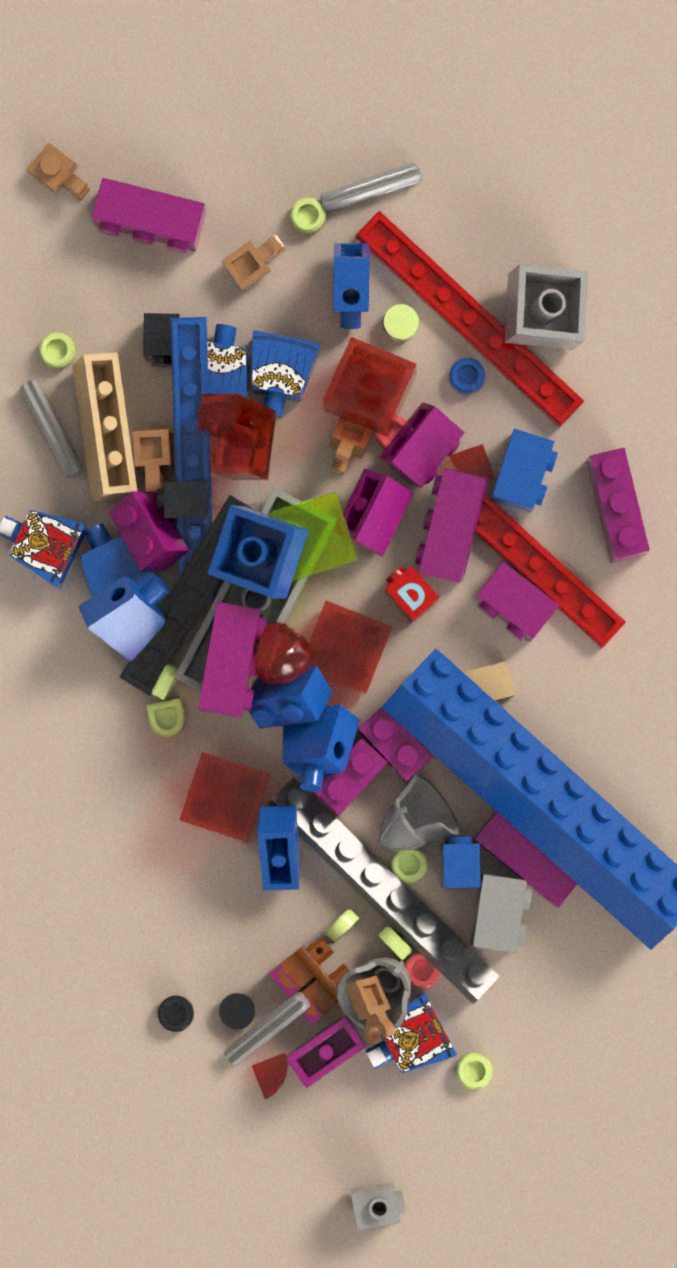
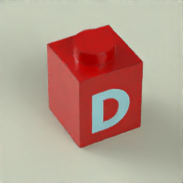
(410, 593)

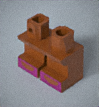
(300, 969)

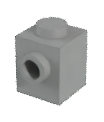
(369, 1217)

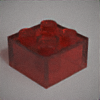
(369, 387)
(348, 646)
(225, 797)

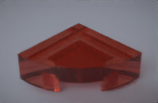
(473, 461)
(271, 1074)

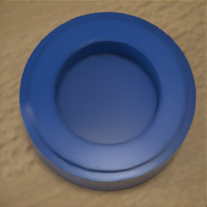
(467, 376)

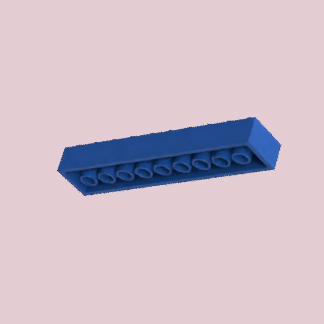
(539, 796)

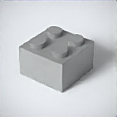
(546, 307)
(499, 913)

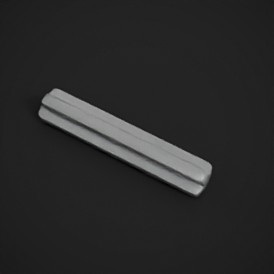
(370, 187)
(51, 428)
(267, 1028)

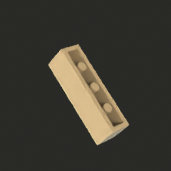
(104, 427)

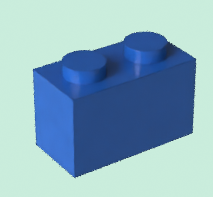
(524, 470)
(291, 702)
(279, 848)
(460, 863)

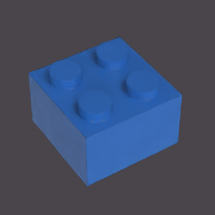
(258, 552)

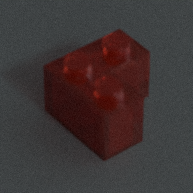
(242, 433)

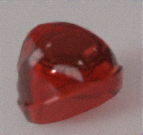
(282, 654)

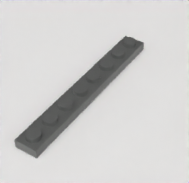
(387, 893)

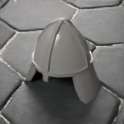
(417, 818)
(394, 982)

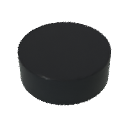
(237, 1011)
(176, 1013)

